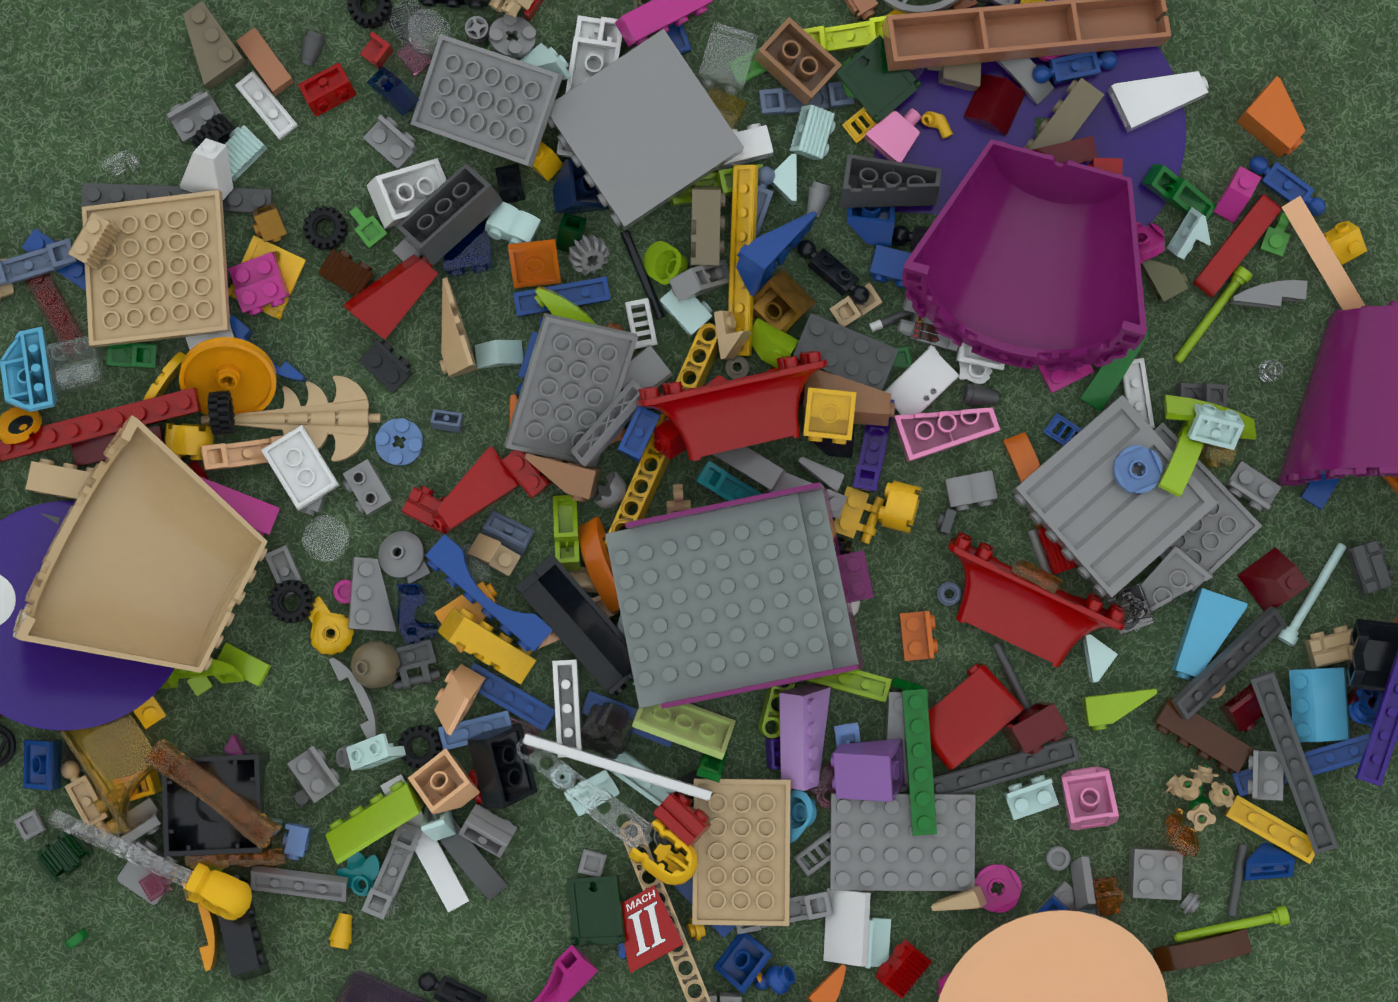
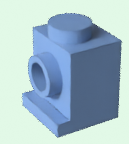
(296, 841)

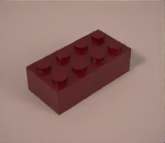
(1035, 727)

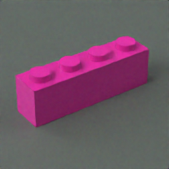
(657, 15)
(254, 511)

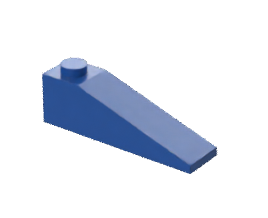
(765, 252)

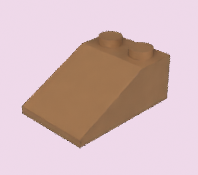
(569, 476)

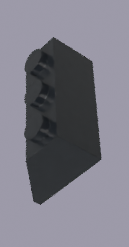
(499, 769)

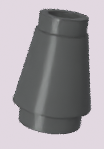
(311, 47)
(979, 395)

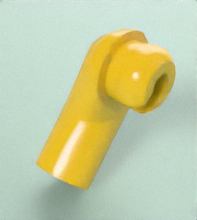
(937, 121)

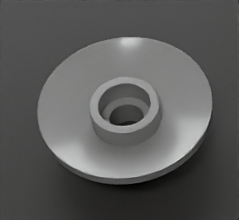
(410, 558)

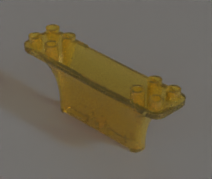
(115, 764)

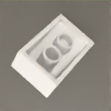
(404, 189)

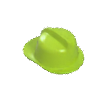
(664, 262)

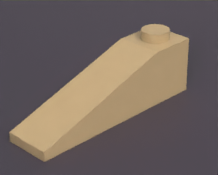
(455, 344)

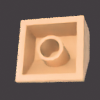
(457, 696)

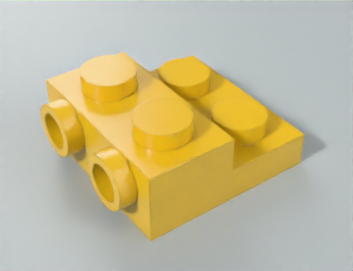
(829, 415)

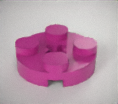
(1151, 240)
(1010, 892)

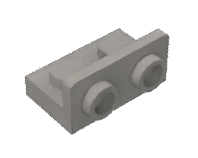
(192, 115)
(391, 142)
(1252, 486)
(314, 774)
(1267, 776)

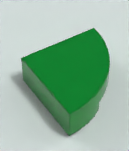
(903, 358)
(905, 685)

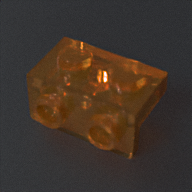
(1181, 836)

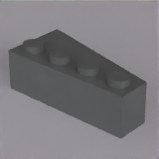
(888, 183)

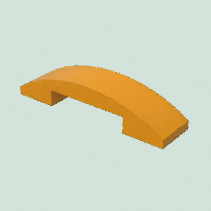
(209, 951)

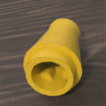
(342, 932)

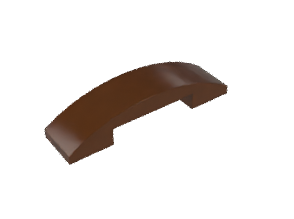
(1202, 951)

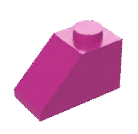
(1236, 194)

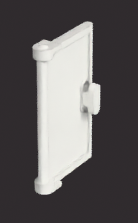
(921, 382)

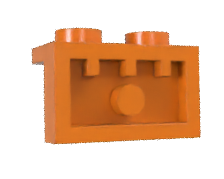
(917, 635)

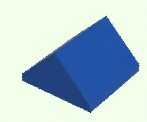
(42, 764)
(743, 961)

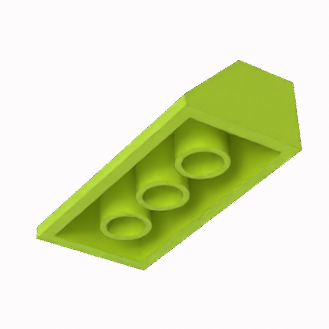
(374, 820)

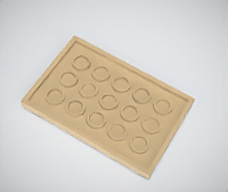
(743, 853)

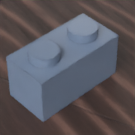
(447, 421)

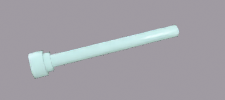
(1290, 633)

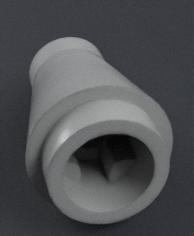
(817, 197)

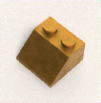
(782, 302)

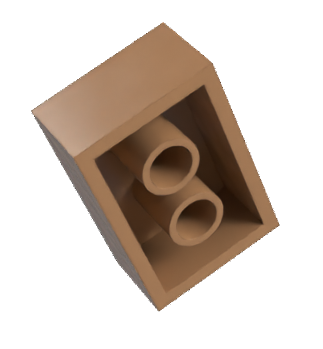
(797, 61)

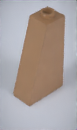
(871, 404)

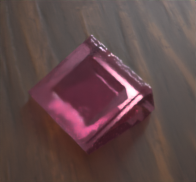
(412, 59)
(154, 886)

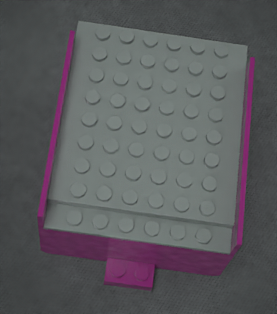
(737, 597)

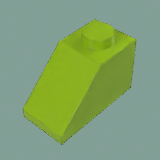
(771, 342)

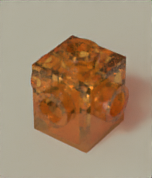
(1107, 895)

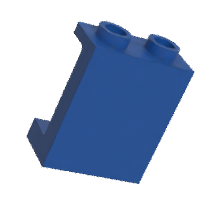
(638, 433)

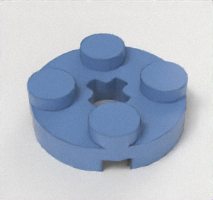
(412, 445)
(1149, 475)

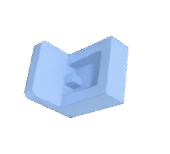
(847, 734)

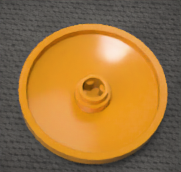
(230, 366)

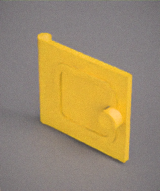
(289, 264)

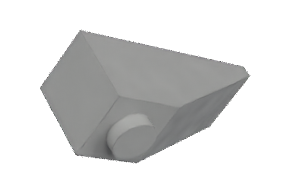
(700, 280)

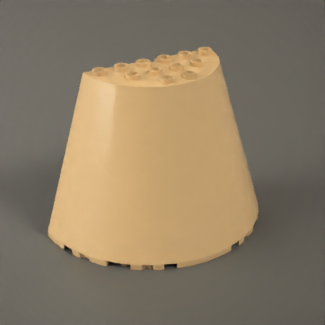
(142, 562)

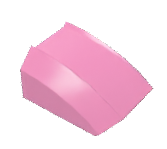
(1089, 798)

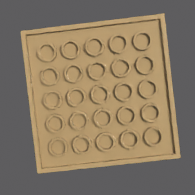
(161, 271)

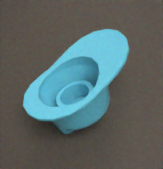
(802, 813)

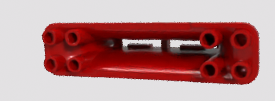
(736, 410)
(1024, 611)

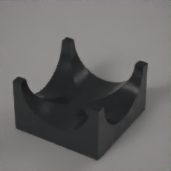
(197, 828)

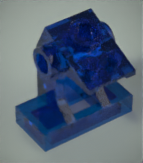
(409, 598)

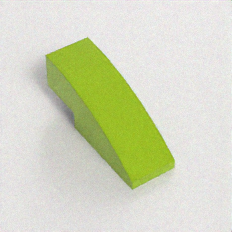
(566, 532)

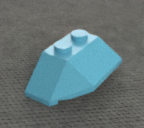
(27, 372)

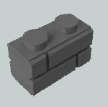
(1370, 567)

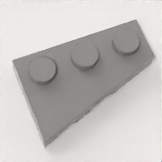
(1173, 577)
(368, 598)

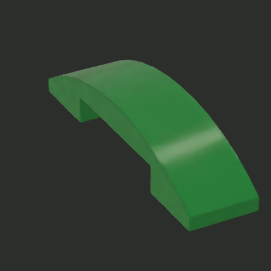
(1108, 378)

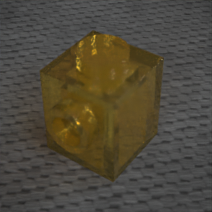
(1217, 455)

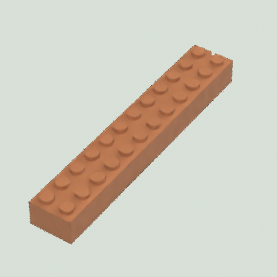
(1022, 31)

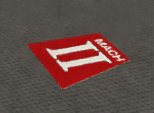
(648, 929)

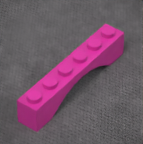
(568, 976)

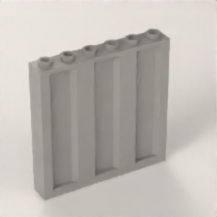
(1092, 517)

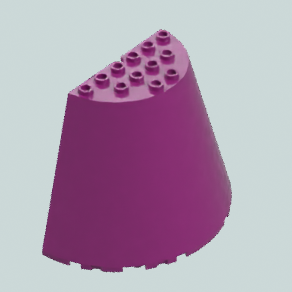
(1033, 263)
(1349, 401)

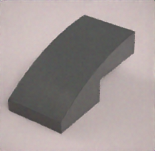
(1205, 392)

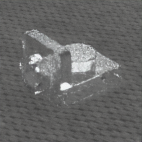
(117, 163)

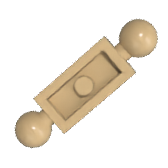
(83, 795)

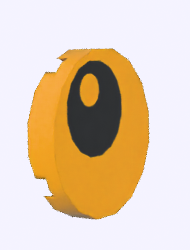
(18, 424)

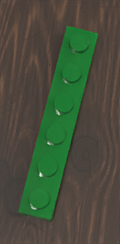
(919, 762)

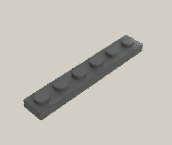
(1228, 663)

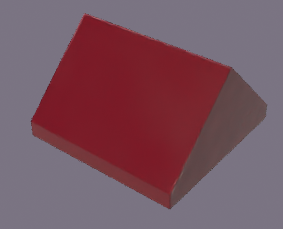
(995, 103)

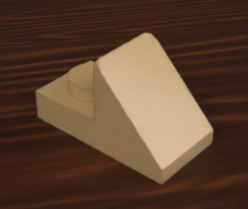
(728, 340)
(494, 554)

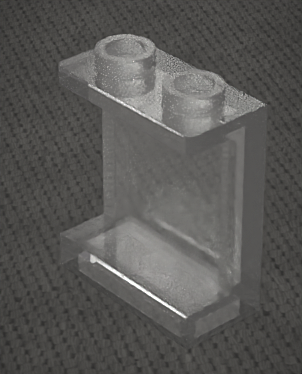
(727, 58)

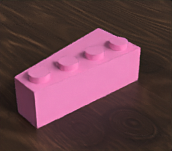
(937, 431)

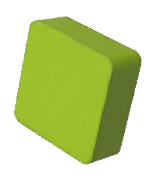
(200, 684)

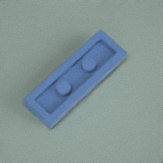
(473, 727)

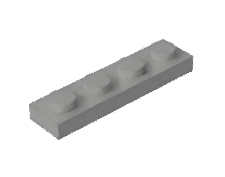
(299, 883)

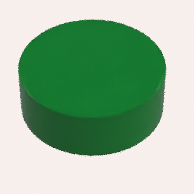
(76, 938)

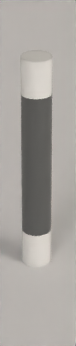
(889, 320)

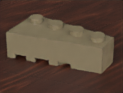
(1068, 115)

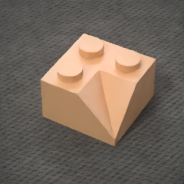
(443, 783)

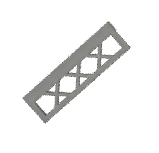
(607, 425)

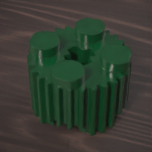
(63, 856)

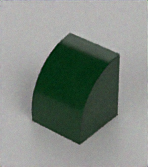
(570, 229)

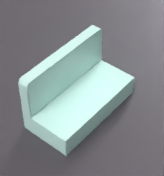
(600, 780)
(878, 941)

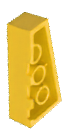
(486, 645)

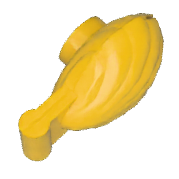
(322, 621)

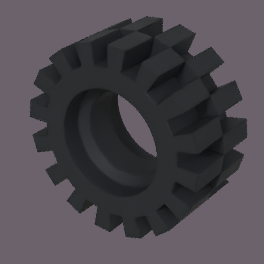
(369, 19)
(216, 129)
(335, 238)
(221, 412)
(278, 607)
(423, 732)

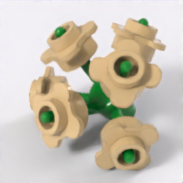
(1192, 791)

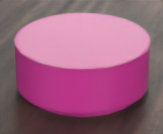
(342, 591)

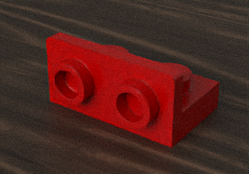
(327, 89)

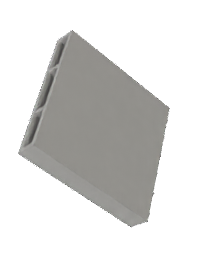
(643, 130)

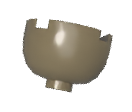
(375, 664)

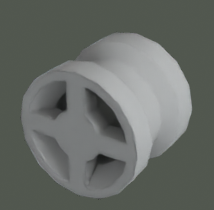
(475, 25)

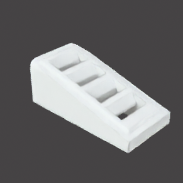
(640, 303)

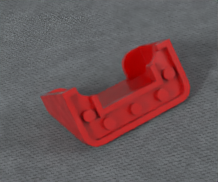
(970, 716)

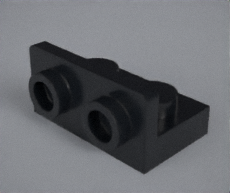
(385, 366)

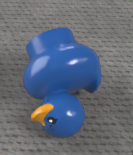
(777, 978)

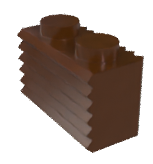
(345, 273)

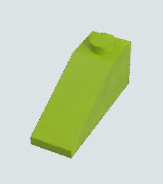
(1111, 707)

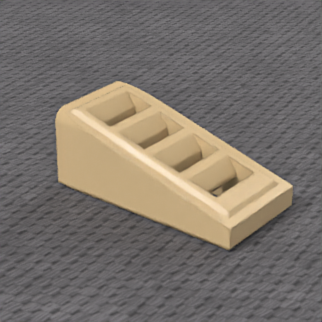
(962, 900)

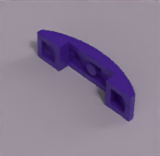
(872, 457)

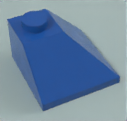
(873, 224)

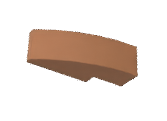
(265, 61)

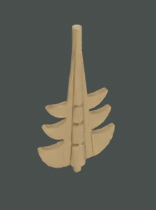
(344, 418)

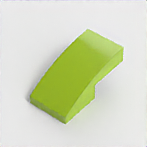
(248, 665)

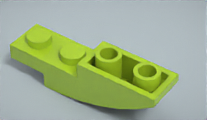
(560, 305)

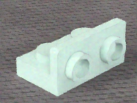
(1216, 426)
(373, 753)
(1031, 797)

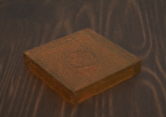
(1038, 576)

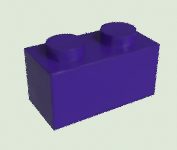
(773, 755)

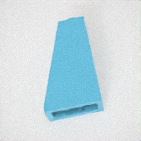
(1205, 630)

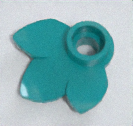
(360, 869)

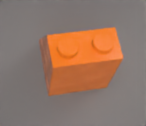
(1274, 120)

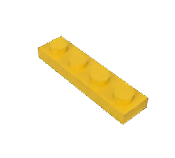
(1271, 828)

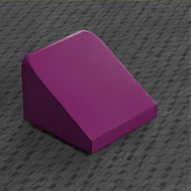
(234, 746)

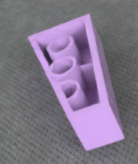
(803, 734)

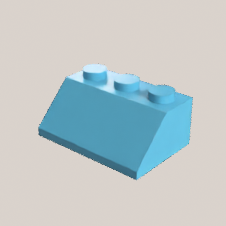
(1319, 704)

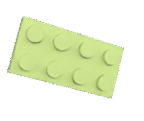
(688, 727)

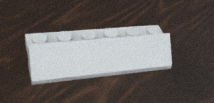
(594, 47)

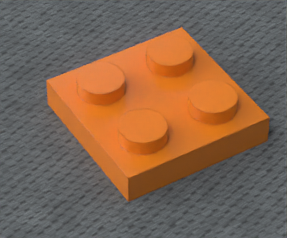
(534, 263)

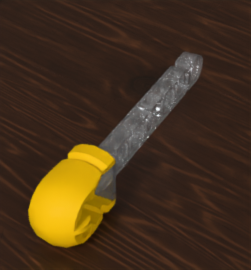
(635, 834)
(213, 889)

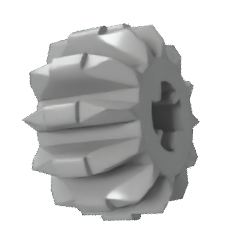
(588, 254)

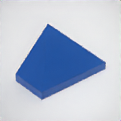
(1268, 863)

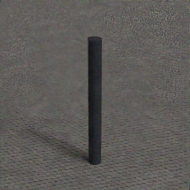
(642, 274)

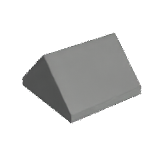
(647, 369)

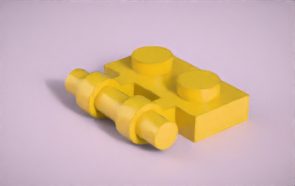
(852, 513)

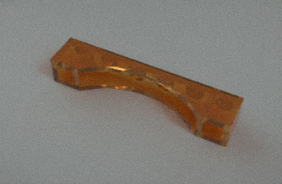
(229, 804)

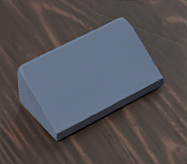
(508, 532)

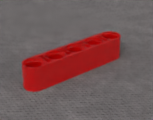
(1237, 245)

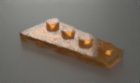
(270, 857)

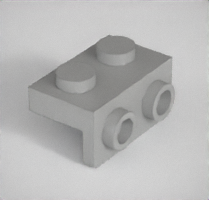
(143, 819)

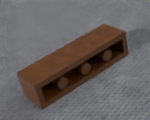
(1204, 736)

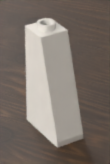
(1152, 98)

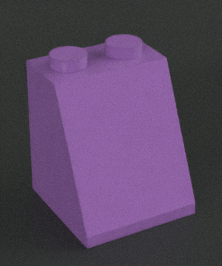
(869, 770)

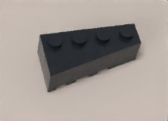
(244, 944)

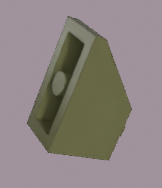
(1164, 280)

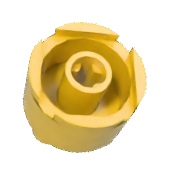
(188, 439)
(900, 506)

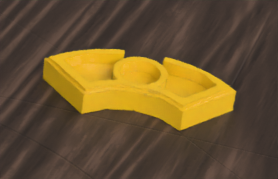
(168, 374)

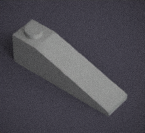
(895, 723)

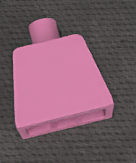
(895, 135)

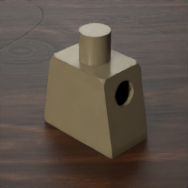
(959, 76)

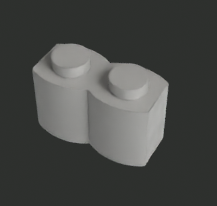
(971, 489)

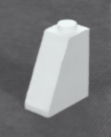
(208, 169)

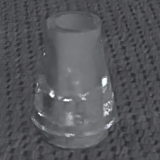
(1266, 373)

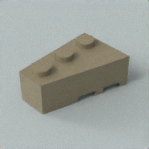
(212, 47)
(707, 225)

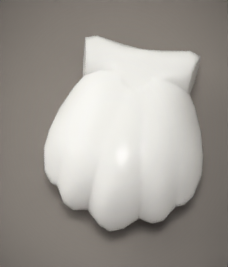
(974, 373)

